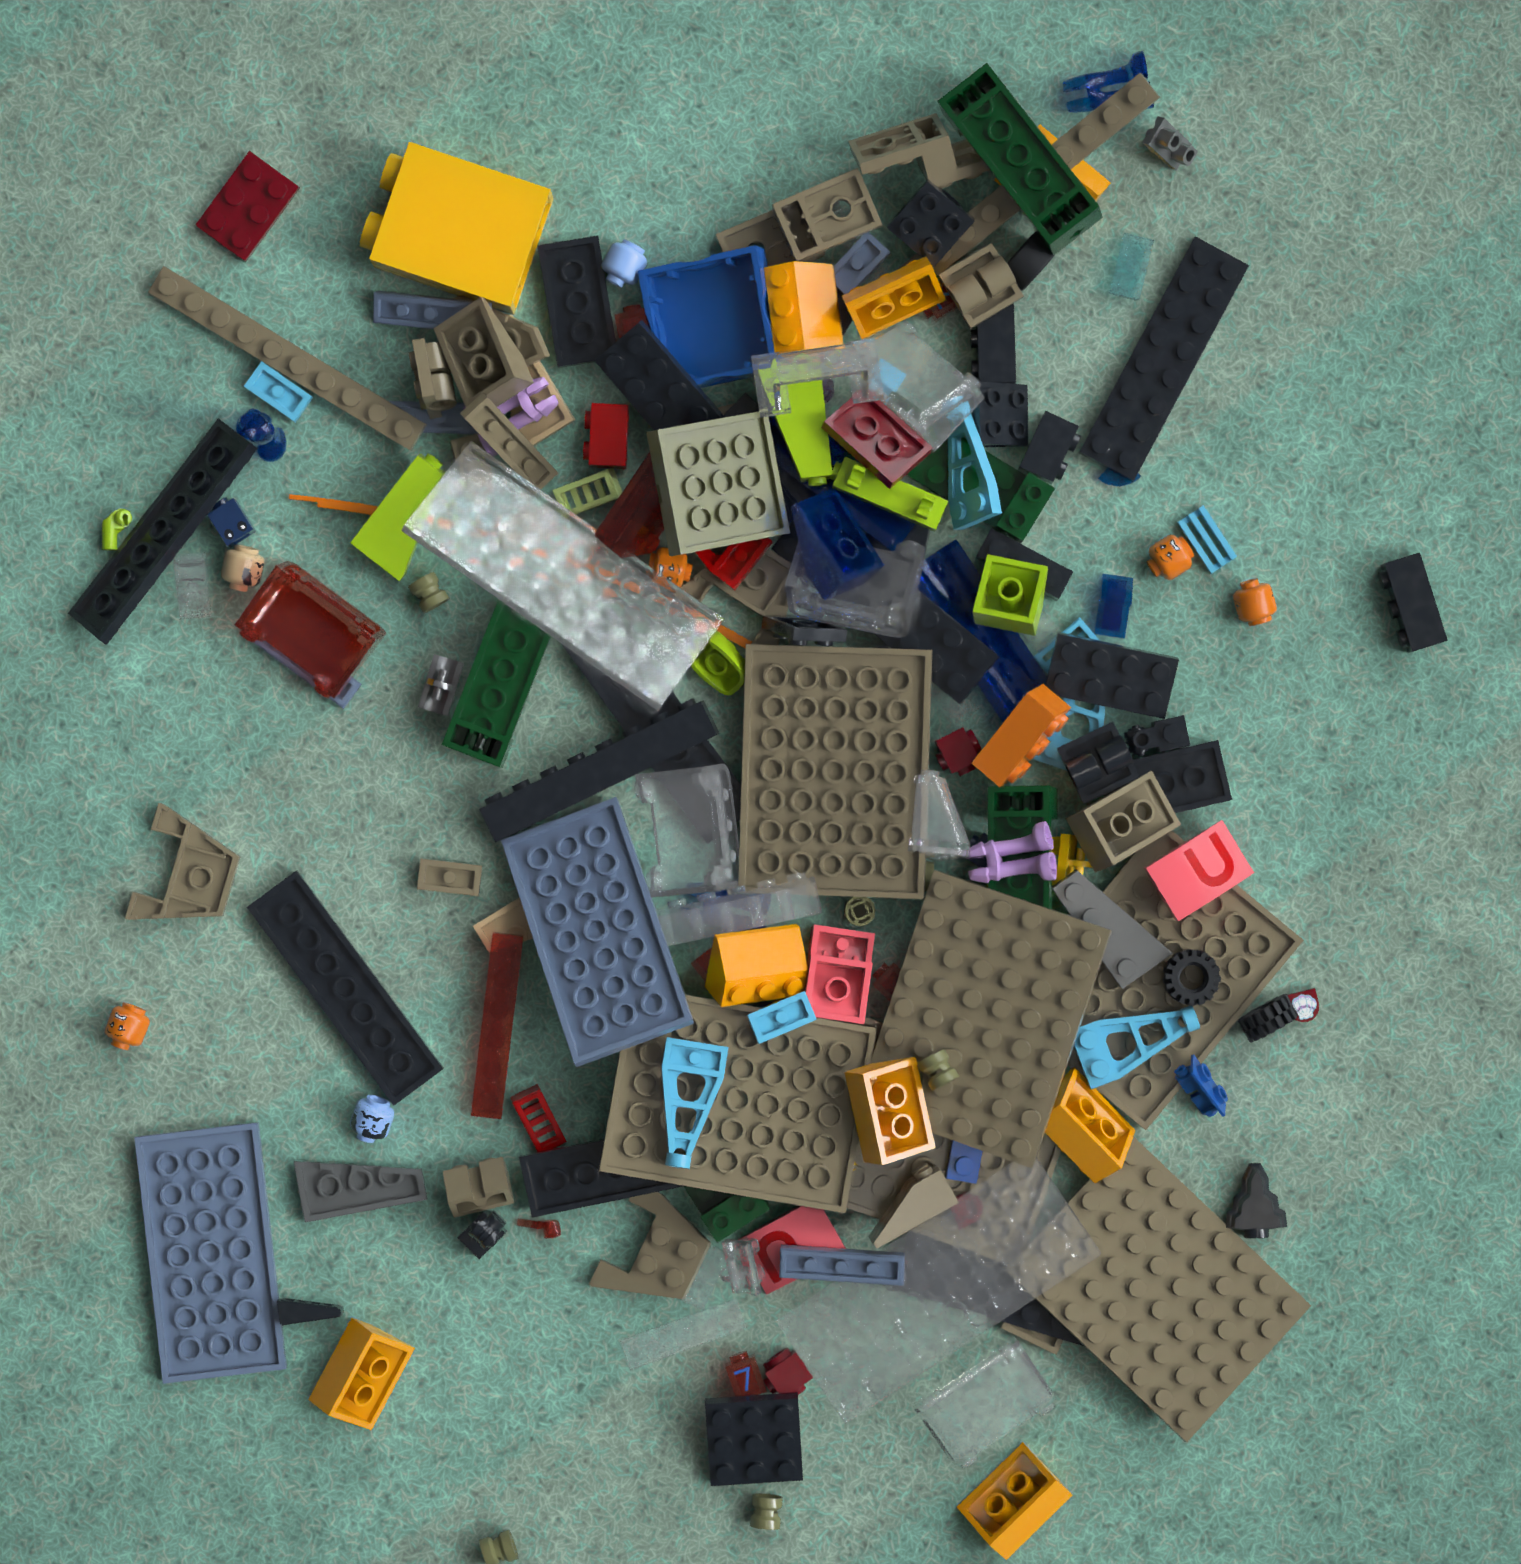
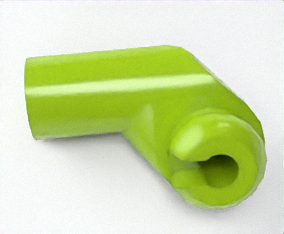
(114, 525)

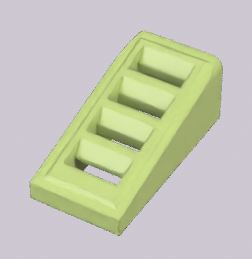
(612, 483)

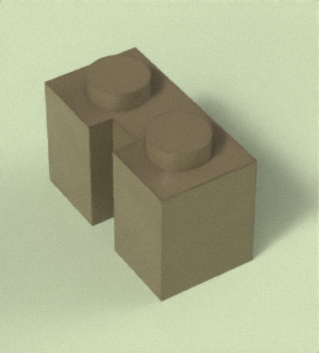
(478, 1187)

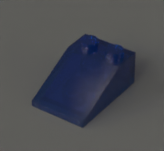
(833, 545)

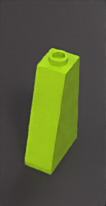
(803, 432)
(382, 534)

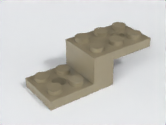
(923, 140)
(805, 223)

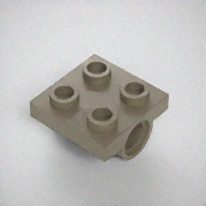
(981, 285)
(433, 378)

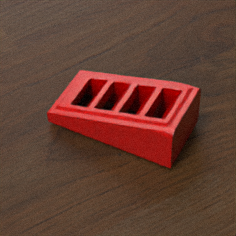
(526, 1096)

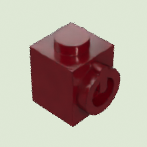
(958, 751)
(786, 1373)

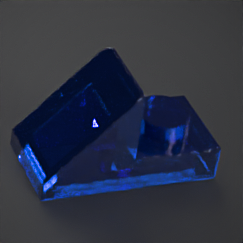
(1113, 606)

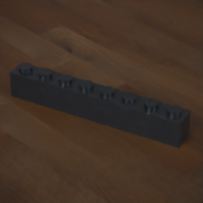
(599, 770)

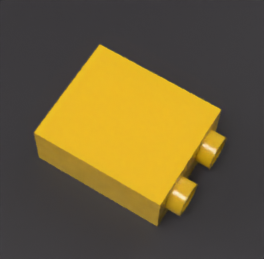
(457, 226)

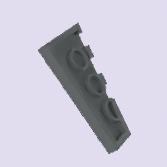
(1130, 946)
(347, 1189)

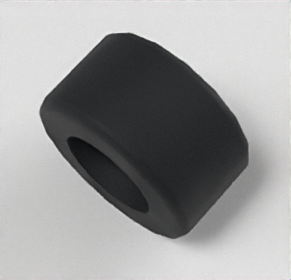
(1029, 261)

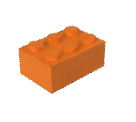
(1022, 736)

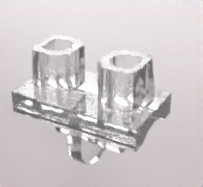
(741, 1266)

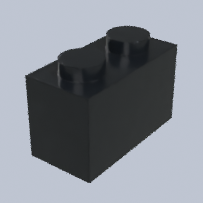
(1049, 447)

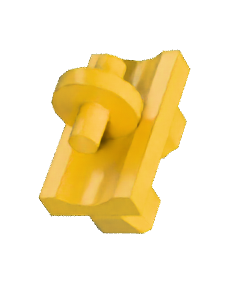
(1065, 848)

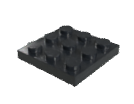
(754, 1439)

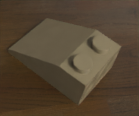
(482, 355)
(1123, 822)
(916, 1202)

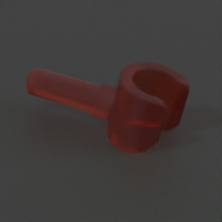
(550, 1228)

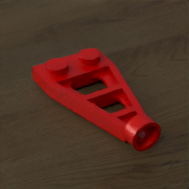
(735, 561)

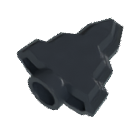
(1255, 1207)

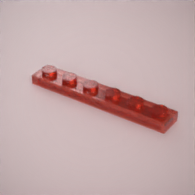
(497, 1025)

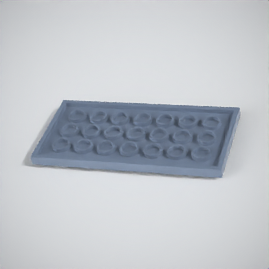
(597, 932)
(210, 1252)

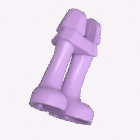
(530, 413)
(1042, 864)

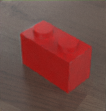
(607, 435)

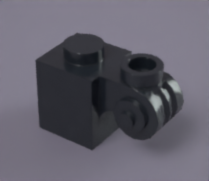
(1163, 735)
(483, 1233)

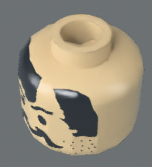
(242, 567)

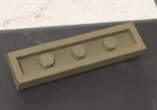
(508, 441)

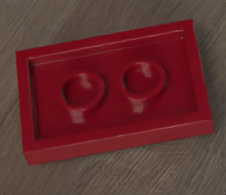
(247, 206)
(877, 439)

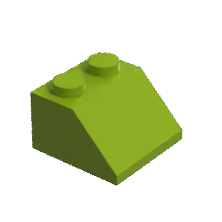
(1010, 595)

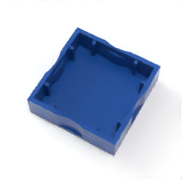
(711, 313)

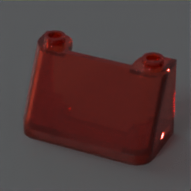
(311, 627)

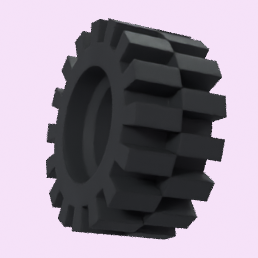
(1205, 990)
(1268, 1018)

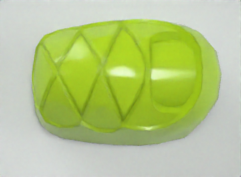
(721, 665)

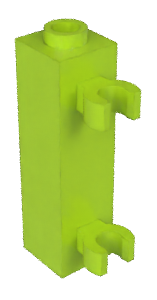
(900, 500)

